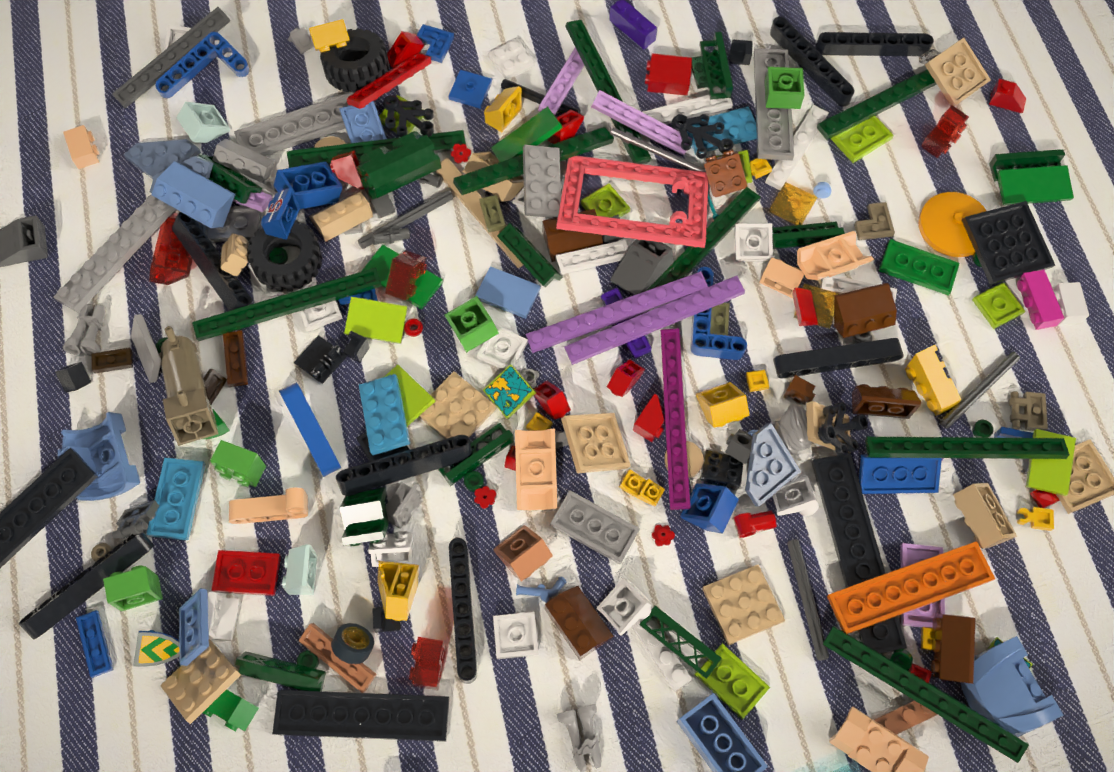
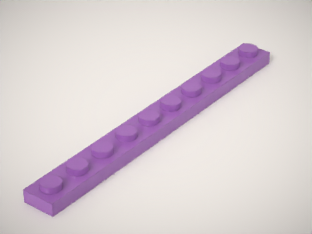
(615, 312)
(654, 320)

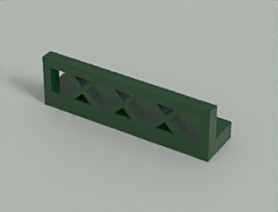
(721, 67)
(1025, 159)
(232, 181)
(805, 237)
(529, 255)
(481, 456)
(687, 637)
(280, 672)

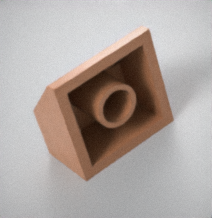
(523, 552)

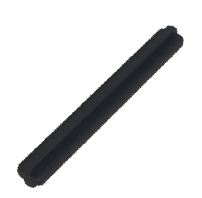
(534, 96)

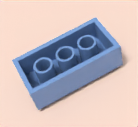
(720, 738)

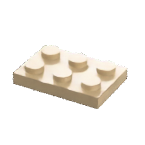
(816, 418)

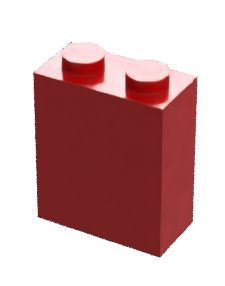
(668, 74)

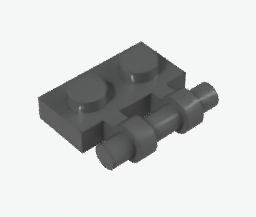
(135, 520)

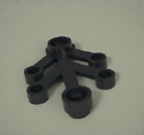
(393, 104)
(700, 133)
(828, 433)

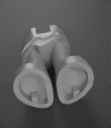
(95, 322)
(591, 744)

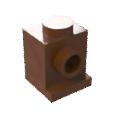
(800, 390)

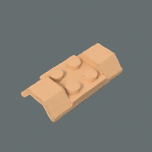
(831, 257)
(536, 470)
(877, 746)

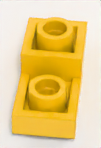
(641, 488)

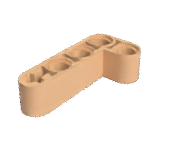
(269, 508)

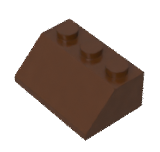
(565, 241)
(864, 310)
(884, 401)
(578, 622)
(953, 647)

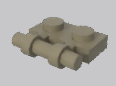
(1034, 410)

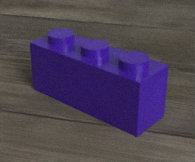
(633, 23)

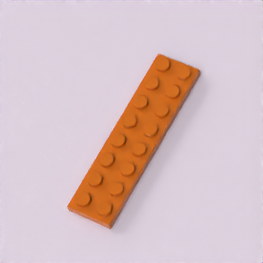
(910, 588)

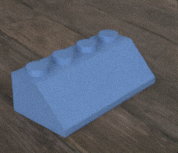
(193, 195)

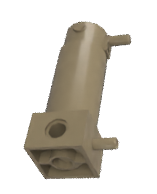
(186, 401)

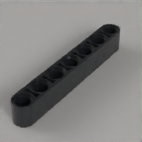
(873, 44)
(812, 62)
(209, 262)
(838, 358)
(404, 465)
(85, 585)
(466, 619)

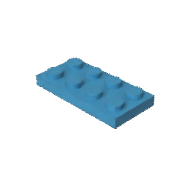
(738, 127)
(384, 414)
(177, 498)

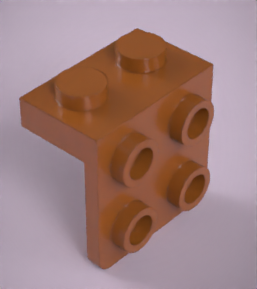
(725, 173)

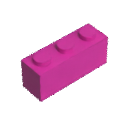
(1040, 299)

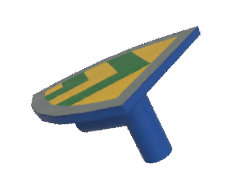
(155, 648)

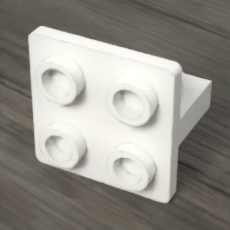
(393, 548)
(221, 616)

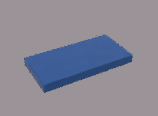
(899, 475)

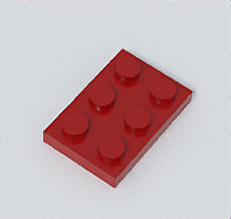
(246, 572)

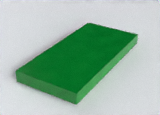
(530, 133)
(1035, 185)
(919, 267)
(426, 284)

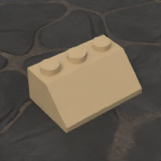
(504, 190)
(342, 215)
(984, 515)

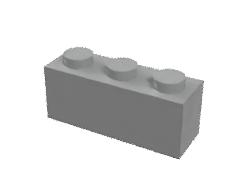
(243, 160)

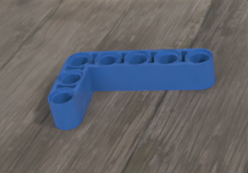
(200, 63)
(710, 340)
(310, 429)

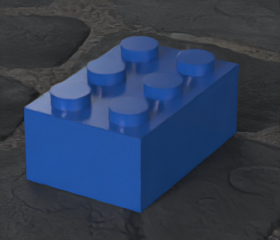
(311, 183)

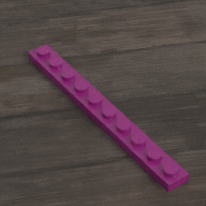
(675, 420)

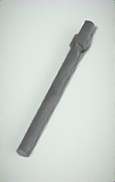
(628, 138)

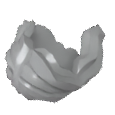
(793, 429)

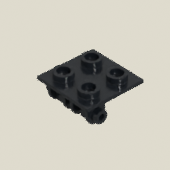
(320, 359)
(722, 469)

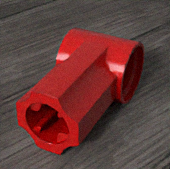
(748, 524)

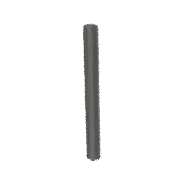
(409, 217)
(979, 390)
(808, 600)

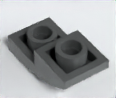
(382, 205)

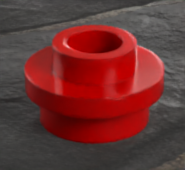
(413, 323)

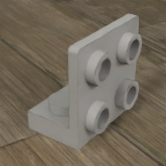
(403, 503)

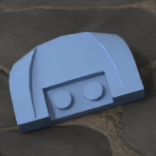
(106, 455)
(1008, 691)

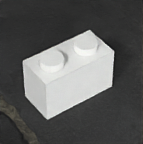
(1071, 302)

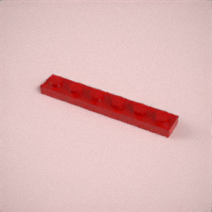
(388, 81)

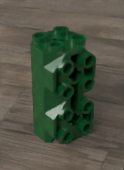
(390, 169)

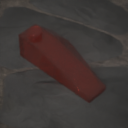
(170, 258)

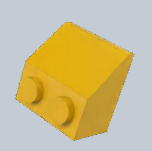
(329, 35)
(504, 108)
(723, 404)

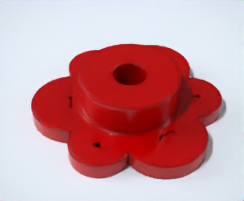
(456, 153)
(485, 492)
(662, 540)

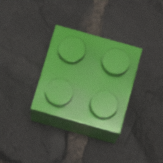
(784, 87)
(471, 324)
(237, 464)
(132, 588)

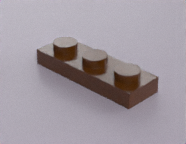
(235, 359)

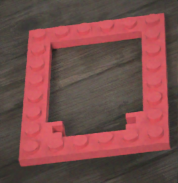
(689, 232)

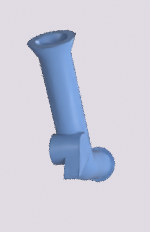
(541, 591)

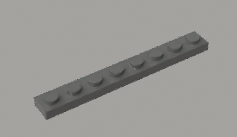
(162, 63)

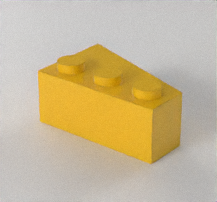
(932, 382)
(397, 588)

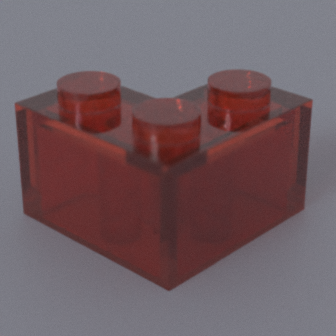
(946, 132)
(403, 274)
(429, 663)

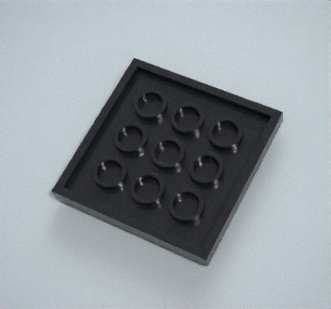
(1008, 242)

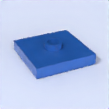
(470, 89)

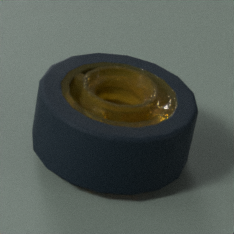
(352, 643)

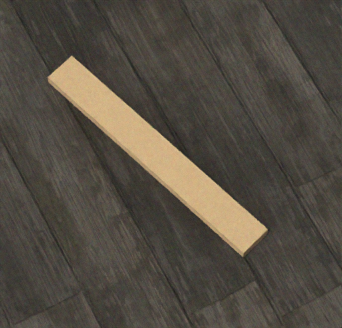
(472, 203)

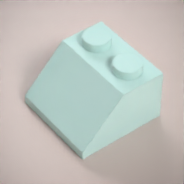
(202, 122)
(300, 571)

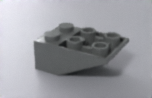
(22, 241)
(642, 265)

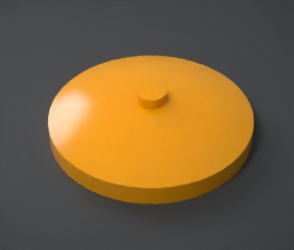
(943, 226)

